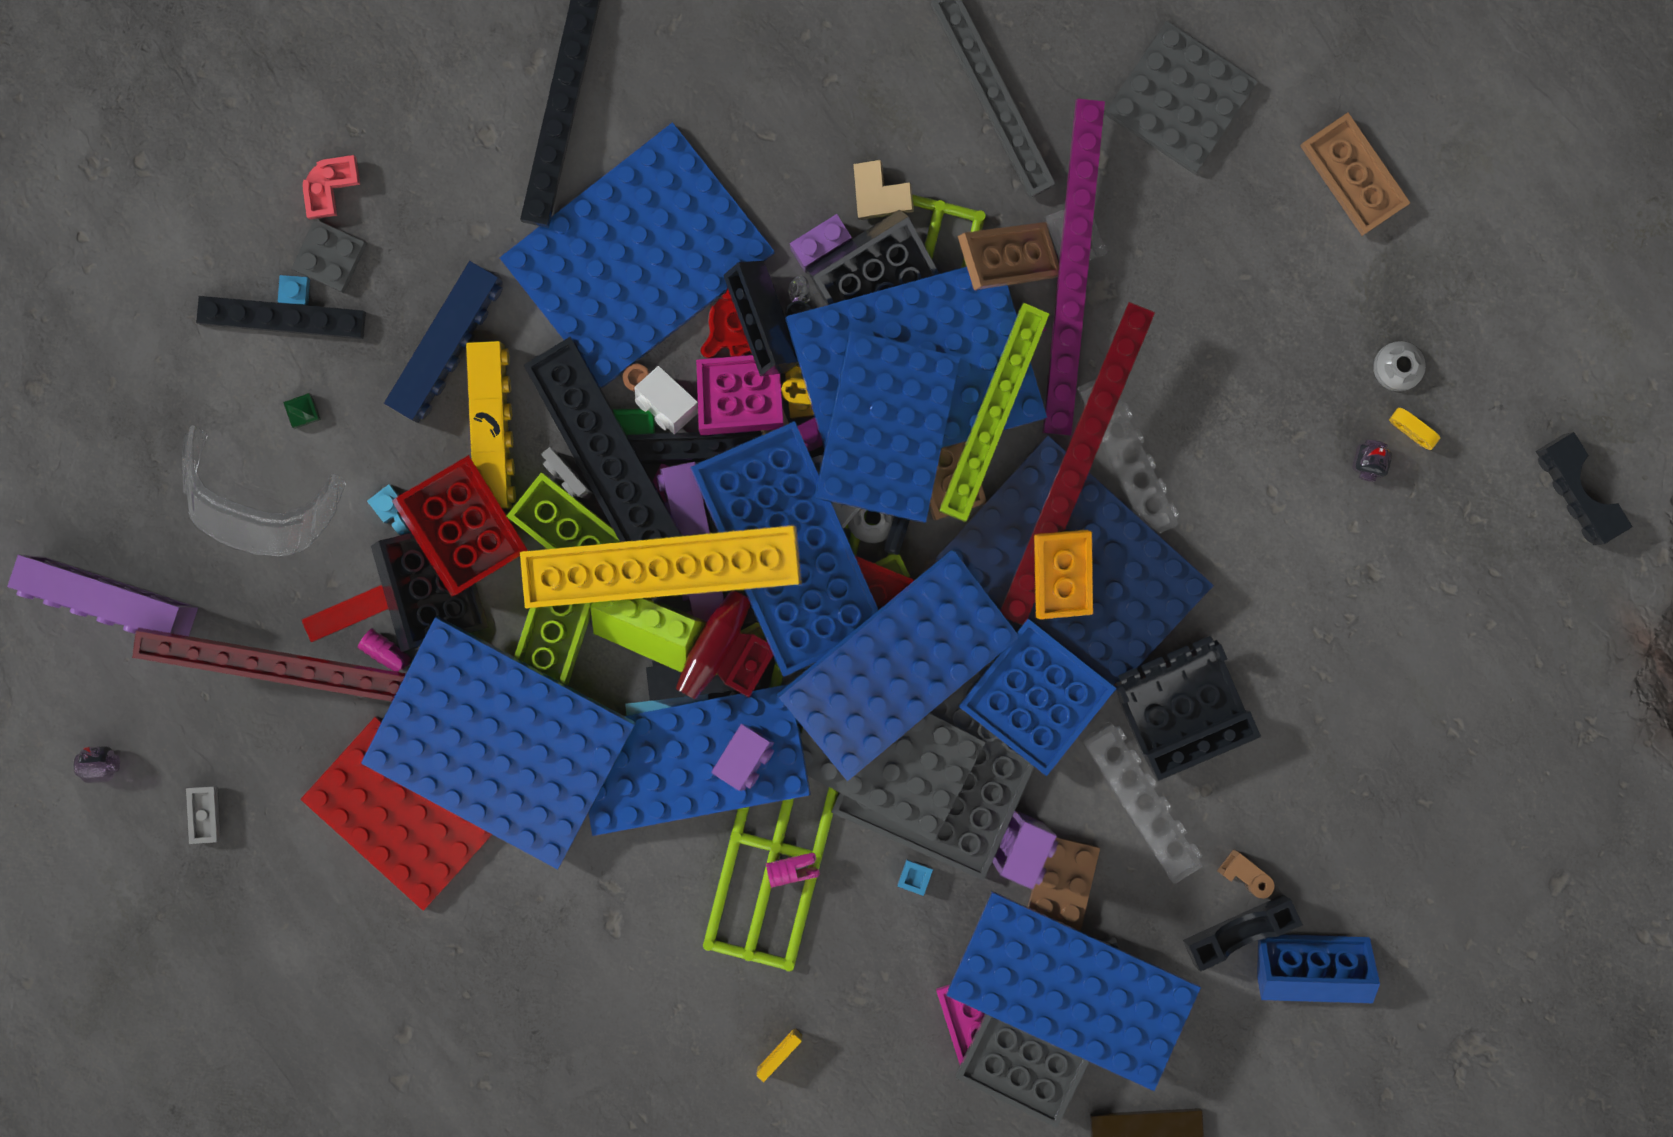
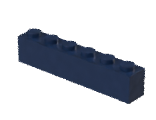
(444, 342)

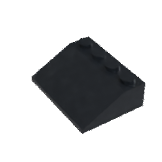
(873, 261)
(418, 594)

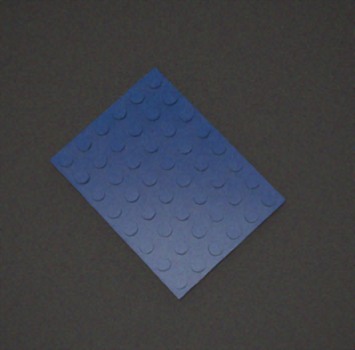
(636, 254)
(928, 313)
(497, 742)

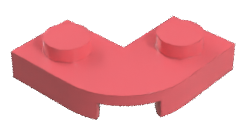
(323, 179)

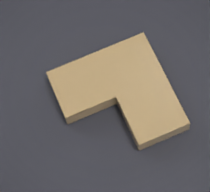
(876, 199)

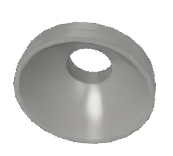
(1386, 366)
(870, 533)

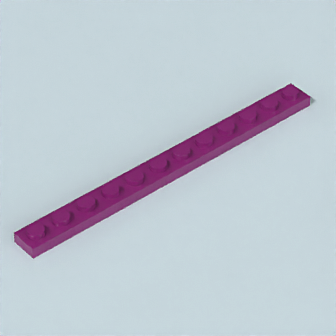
(1073, 266)

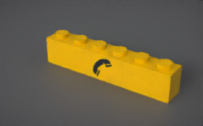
(490, 417)

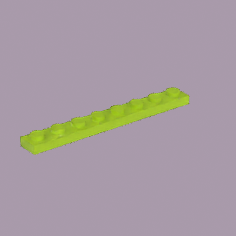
(994, 412)

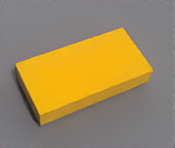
(779, 1054)

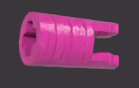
(383, 651)
(785, 872)

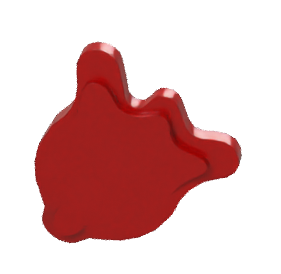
(725, 330)

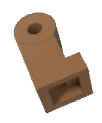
(1255, 879)

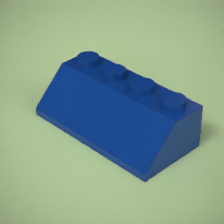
(1317, 969)

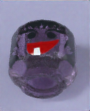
(1372, 460)
(96, 764)

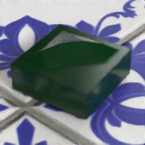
(301, 411)

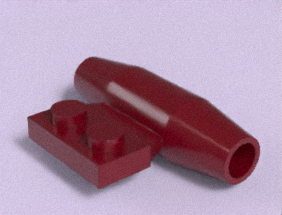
(725, 651)

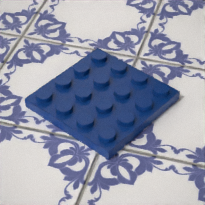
(1037, 697)

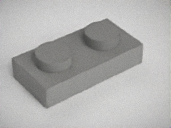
(203, 814)

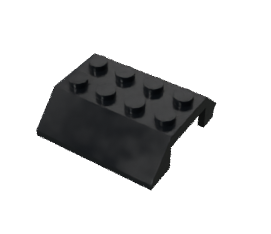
(1185, 708)

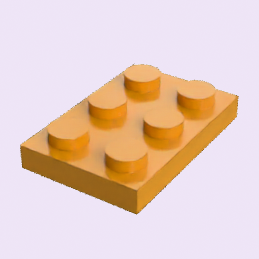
(1063, 574)

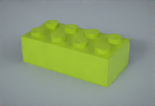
(558, 518)
(554, 638)

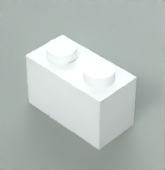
(665, 400)

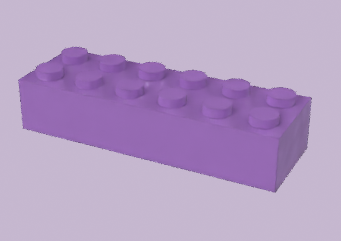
(99, 596)

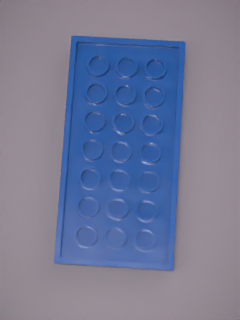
(774, 486)
(898, 665)
(671, 755)
(1073, 990)

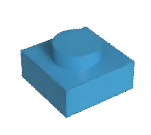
(293, 290)
(915, 877)

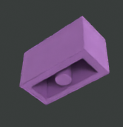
(820, 241)
(743, 758)

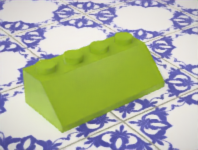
(648, 629)

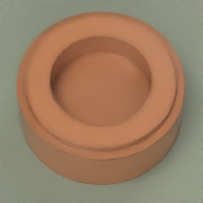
(633, 375)

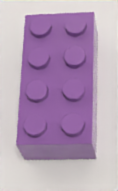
(1025, 850)

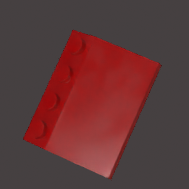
(459, 525)

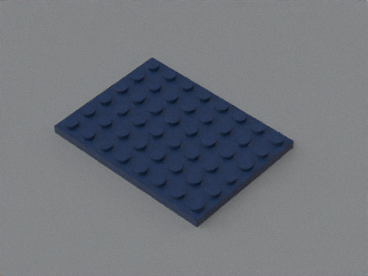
(1137, 577)

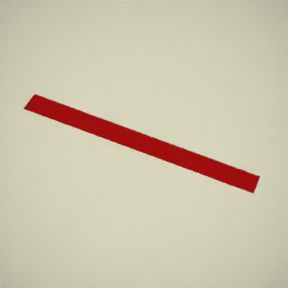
(345, 613)

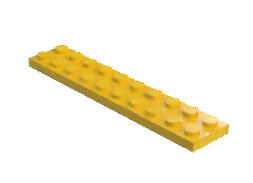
(661, 567)

